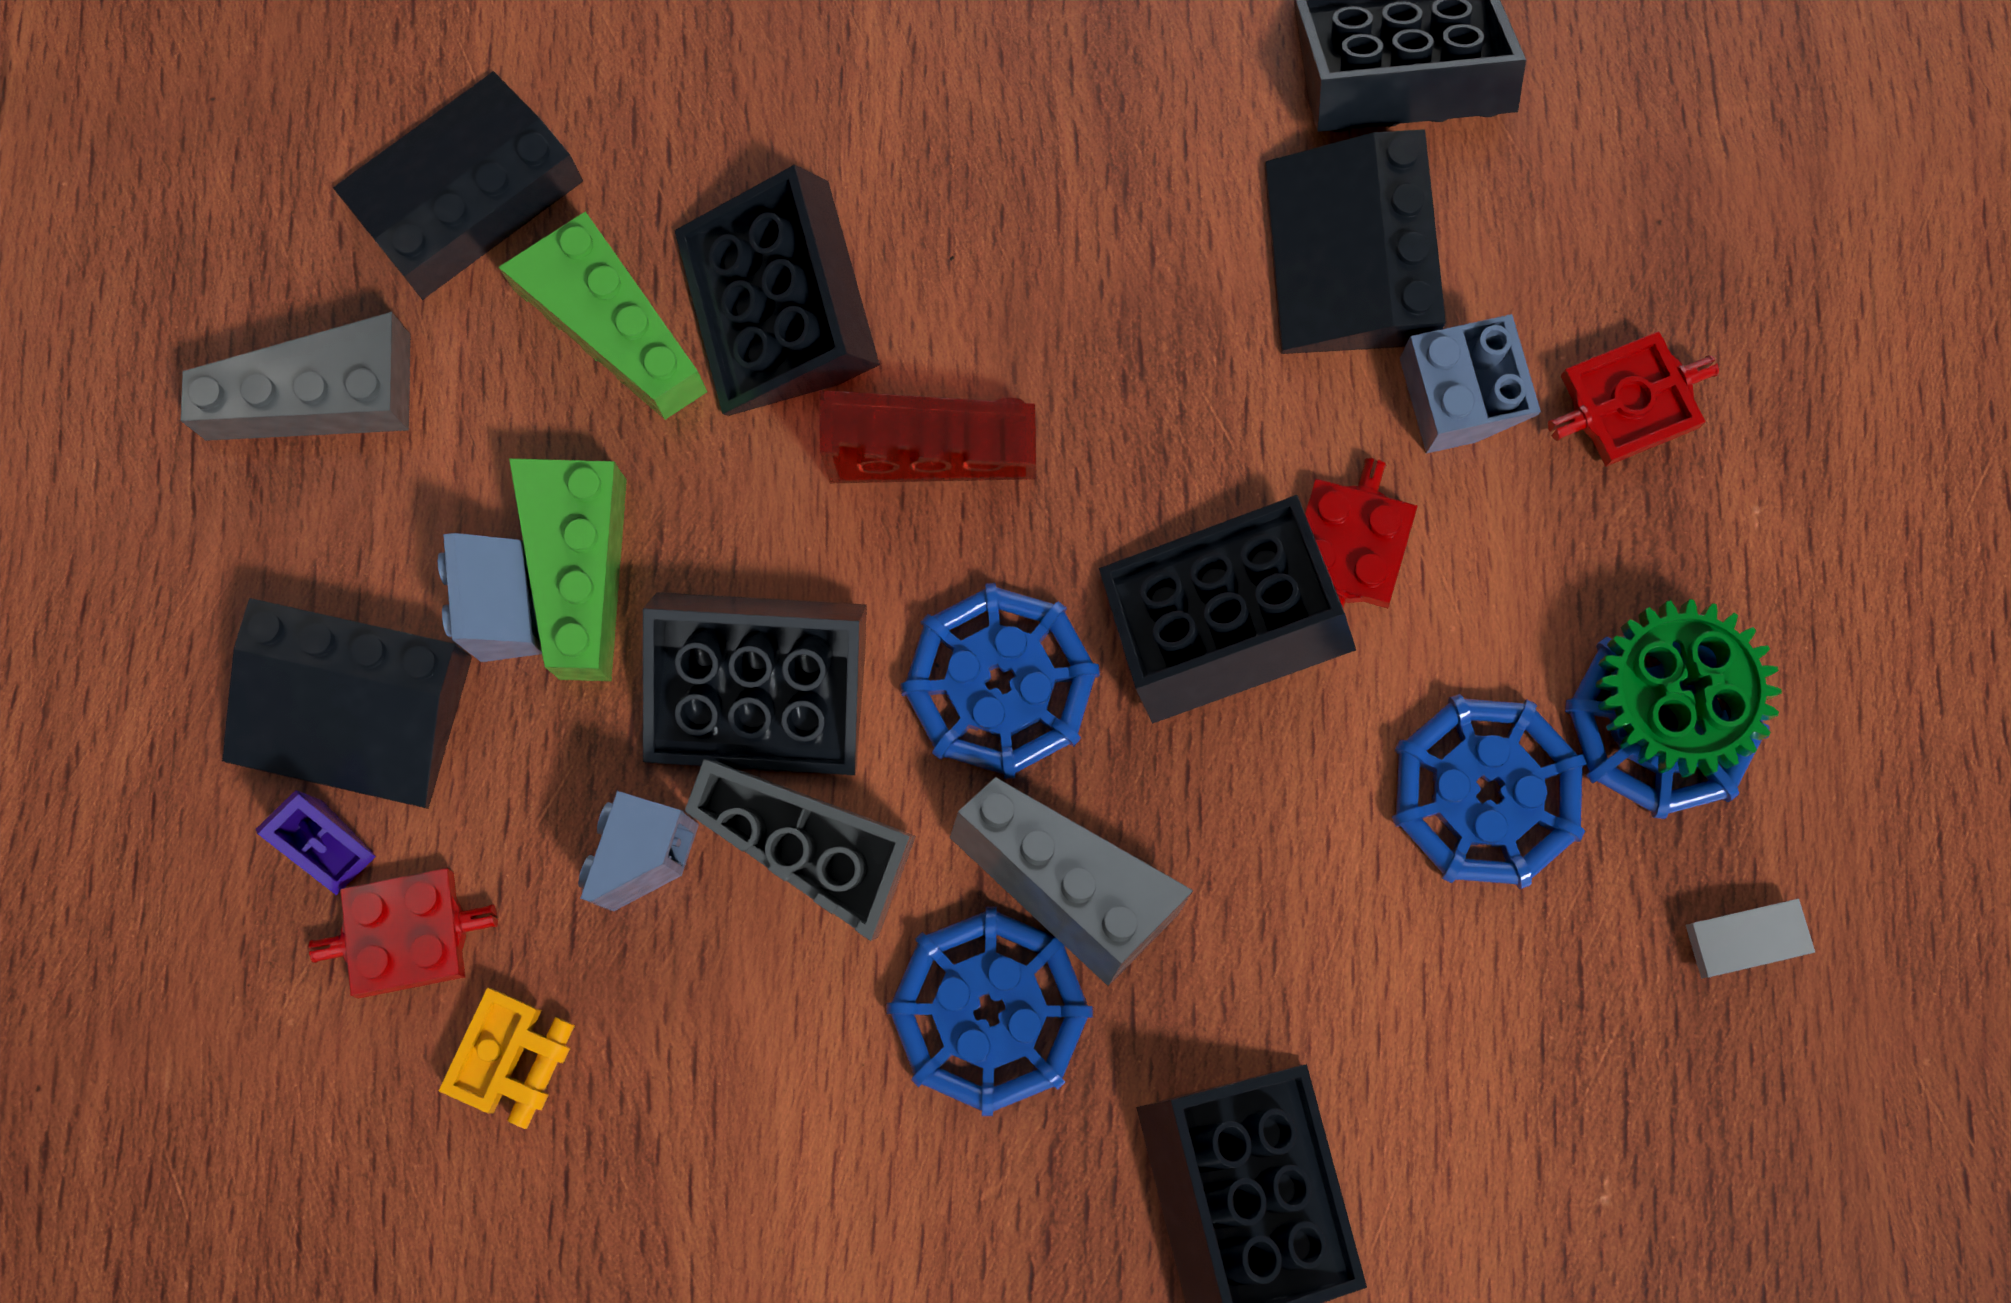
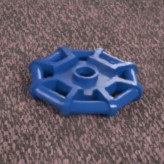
(990, 709)
(1661, 799)
(1489, 823)
(974, 1039)

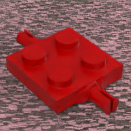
(1633, 398)
(1360, 535)
(402, 933)

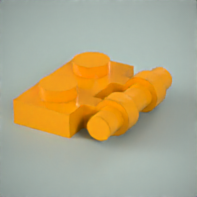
(491, 1052)

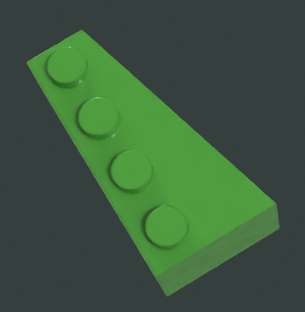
(598, 304)
(573, 557)

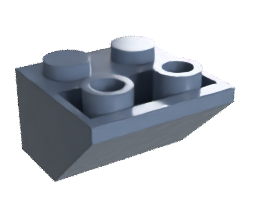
(1468, 382)
(488, 597)
(638, 851)

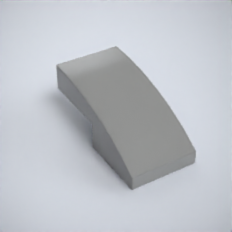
(1750, 938)

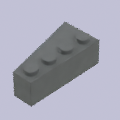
(307, 386)
(819, 848)
(1068, 878)

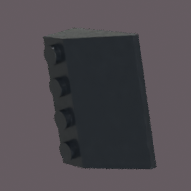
(1407, 61)
(459, 184)
(1355, 244)
(776, 293)
(1226, 609)
(753, 682)
(341, 702)
(1252, 1193)

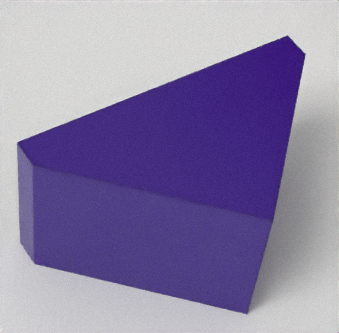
(316, 841)

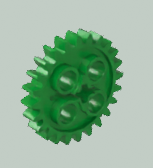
(1735, 679)

